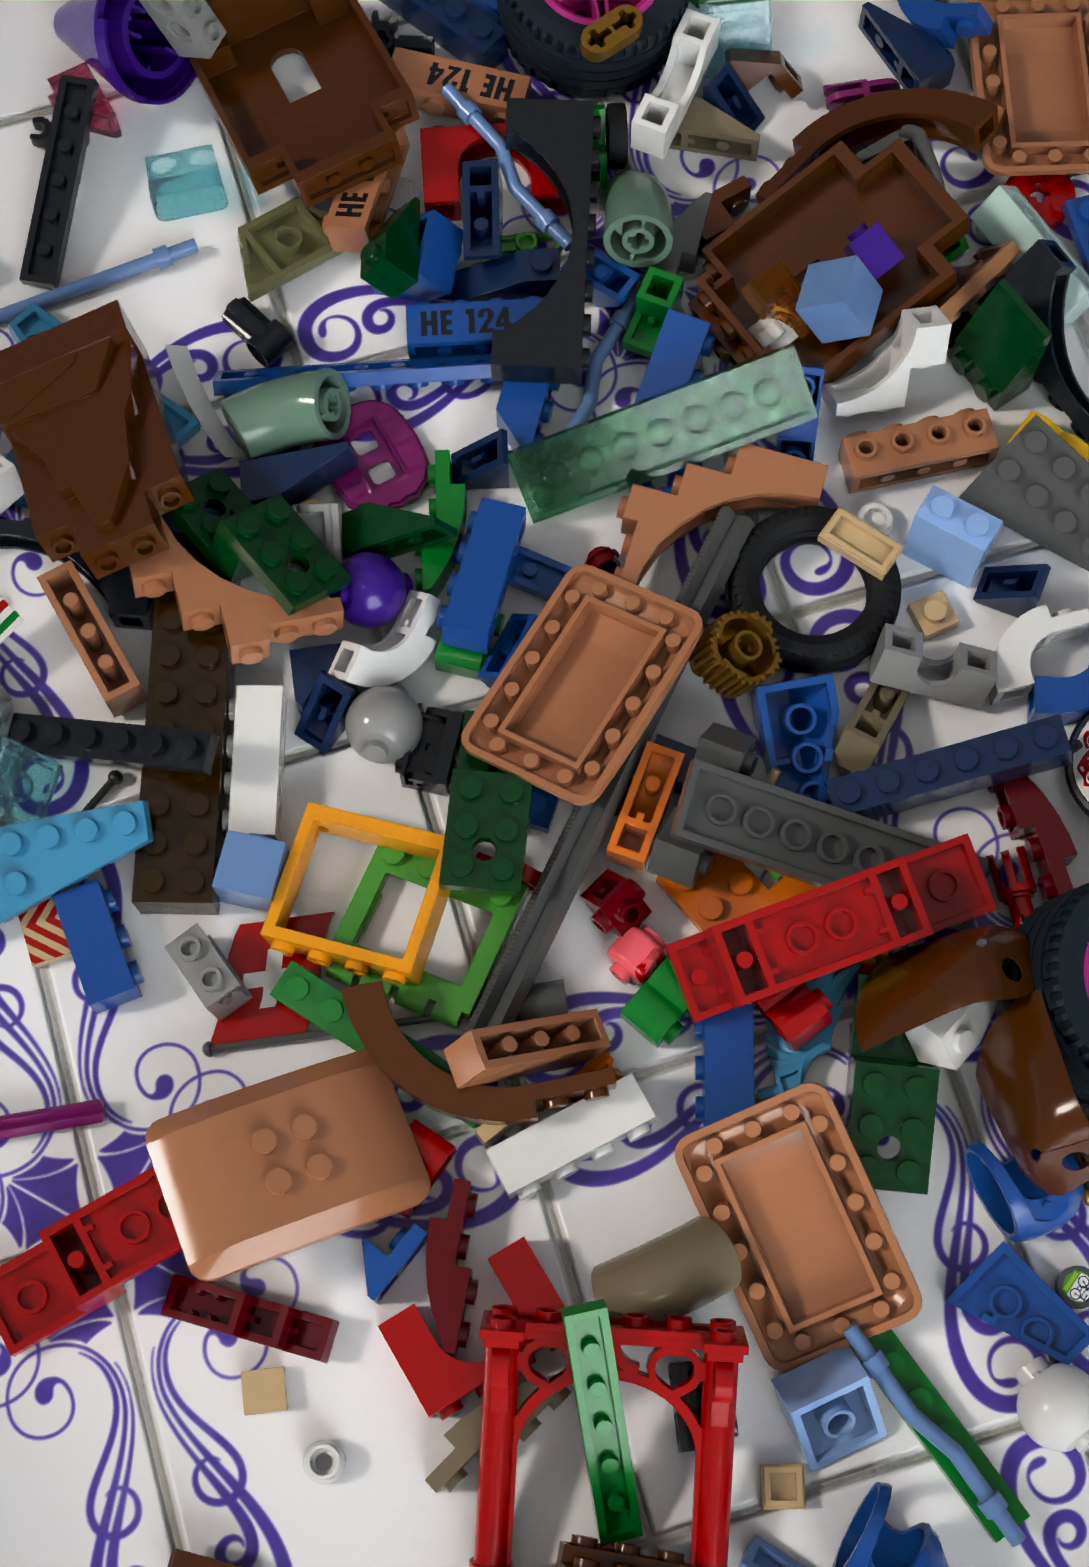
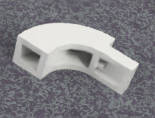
(1023, 638)
(397, 653)

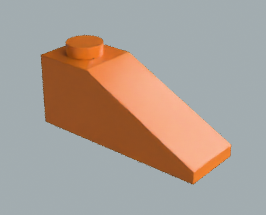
(644, 807)

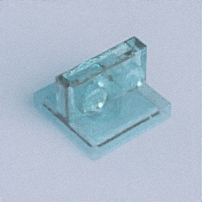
(742, 25)
(25, 782)

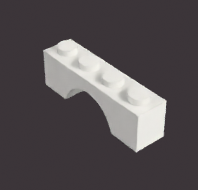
(687, 62)

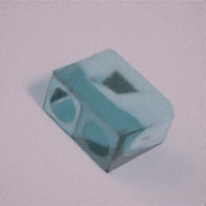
(185, 183)

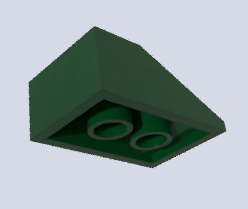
(1000, 347)

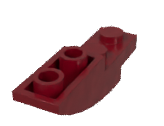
(1030, 814)
(451, 1285)

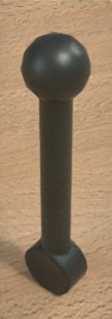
(114, 778)

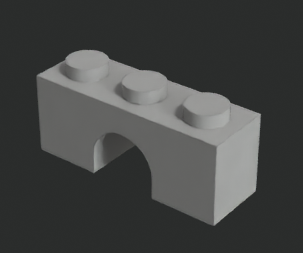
(959, 679)

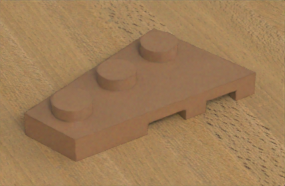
(989, 264)

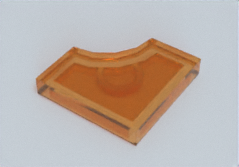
(776, 296)

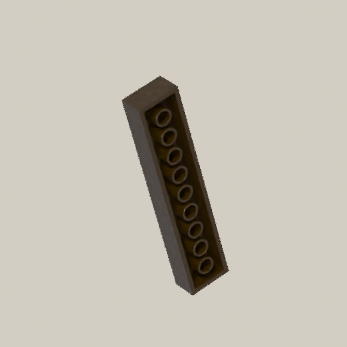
(190, 691)

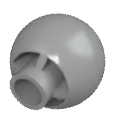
(384, 724)

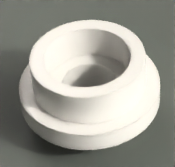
(310, 1462)

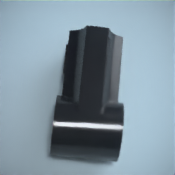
(263, 338)

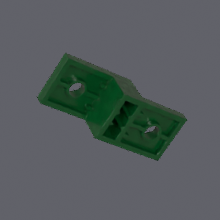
(259, 542)
(491, 809)
(893, 1098)

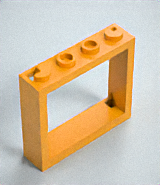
(357, 960)

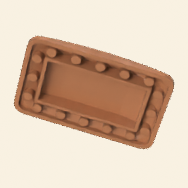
(1040, 81)
(583, 684)
(285, 1164)
(801, 1224)

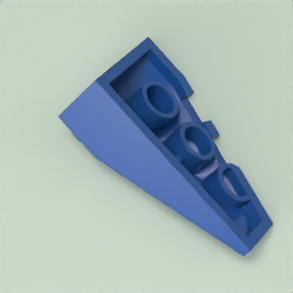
(798, 731)

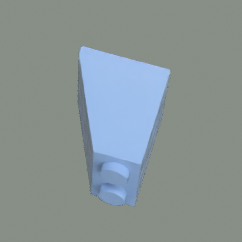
(951, 536)

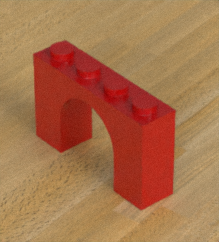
(442, 160)
(438, 1377)

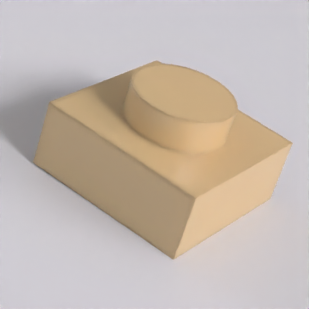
(933, 615)

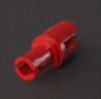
(1016, 894)

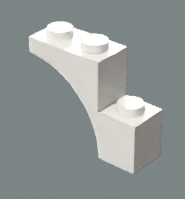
(883, 384)

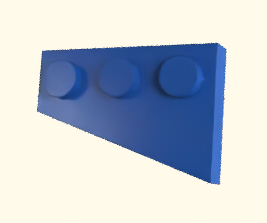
(1017, 1301)

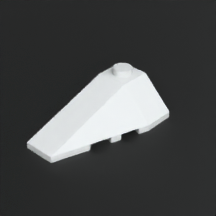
(952, 1036)

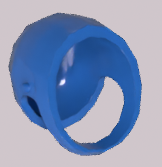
(1013, 1200)
(875, 1543)

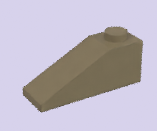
(715, 133)
(869, 727)

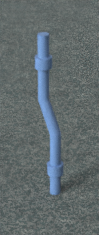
(471, 115)
(617, 326)
(990, 1501)

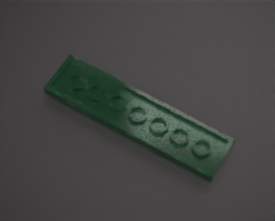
(663, 433)

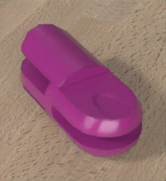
(848, 91)

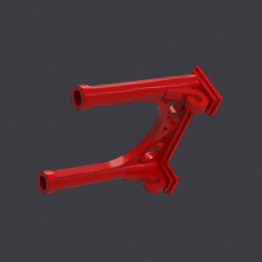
(713, 1436)

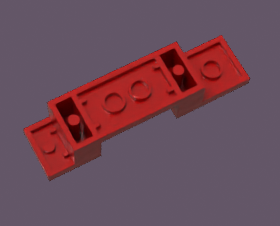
(829, 928)
(84, 1262)

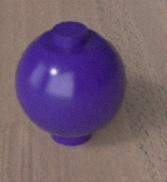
(374, 591)

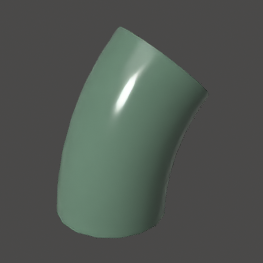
(636, 219)
(288, 412)

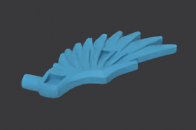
(792, 1066)

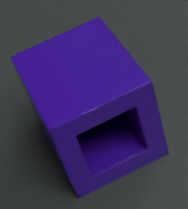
(874, 249)

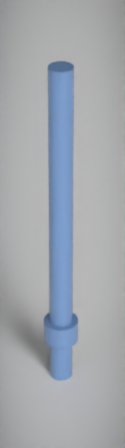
(161, 257)

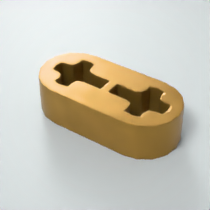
(607, 29)

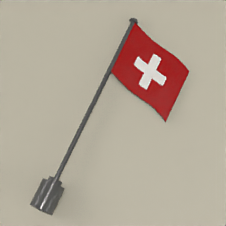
(269, 1021)

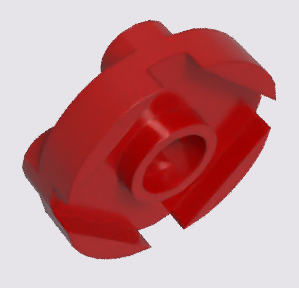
(1056, 191)

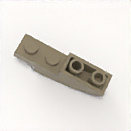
(467, 1432)

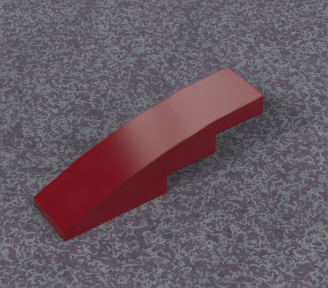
(250, 1318)

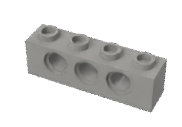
(187, 26)

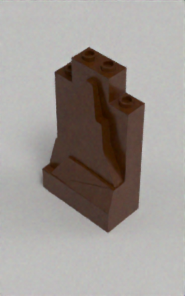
(92, 440)

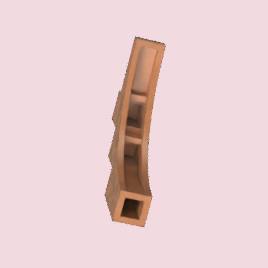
(751, 481)
(207, 600)

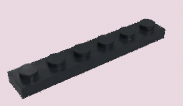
(59, 182)
(116, 743)

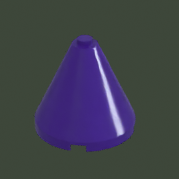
(124, 49)

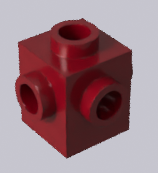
(615, 903)

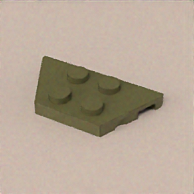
(282, 246)

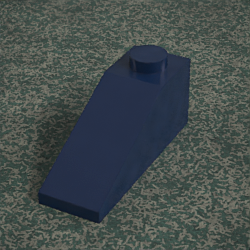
(907, 51)
(482, 209)
(510, 277)
(295, 473)

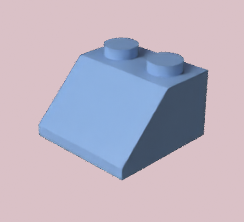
(830, 1407)

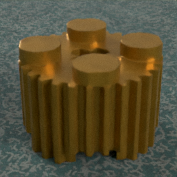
(736, 653)

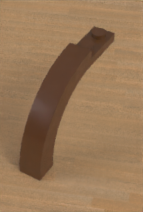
(940, 112)
(436, 1089)

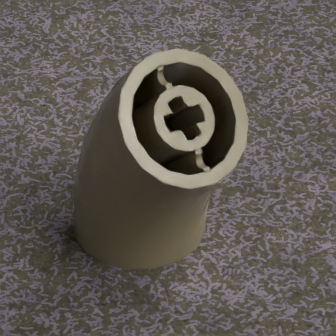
(670, 1272)

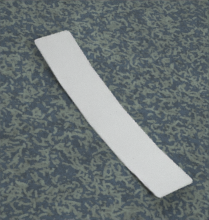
(199, 402)

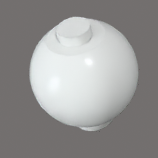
(1054, 1405)

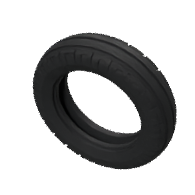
(800, 651)

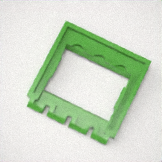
(450, 999)

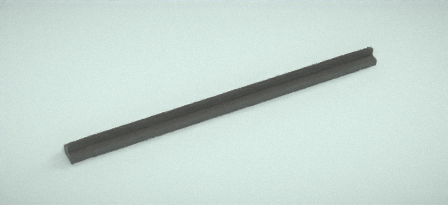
(589, 823)

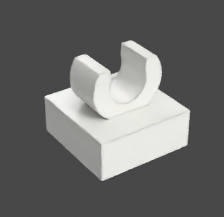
(772, 333)

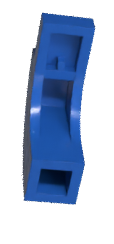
(948, 20)
(1059, 696)

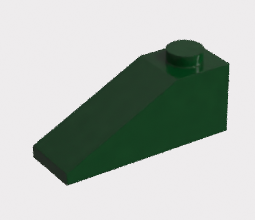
(392, 254)
(390, 530)

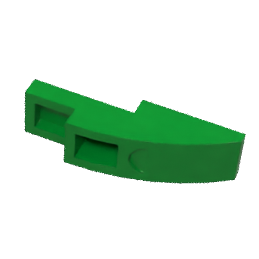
(450, 508)

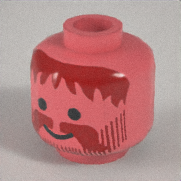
(636, 955)

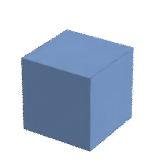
(839, 299)
(249, 869)

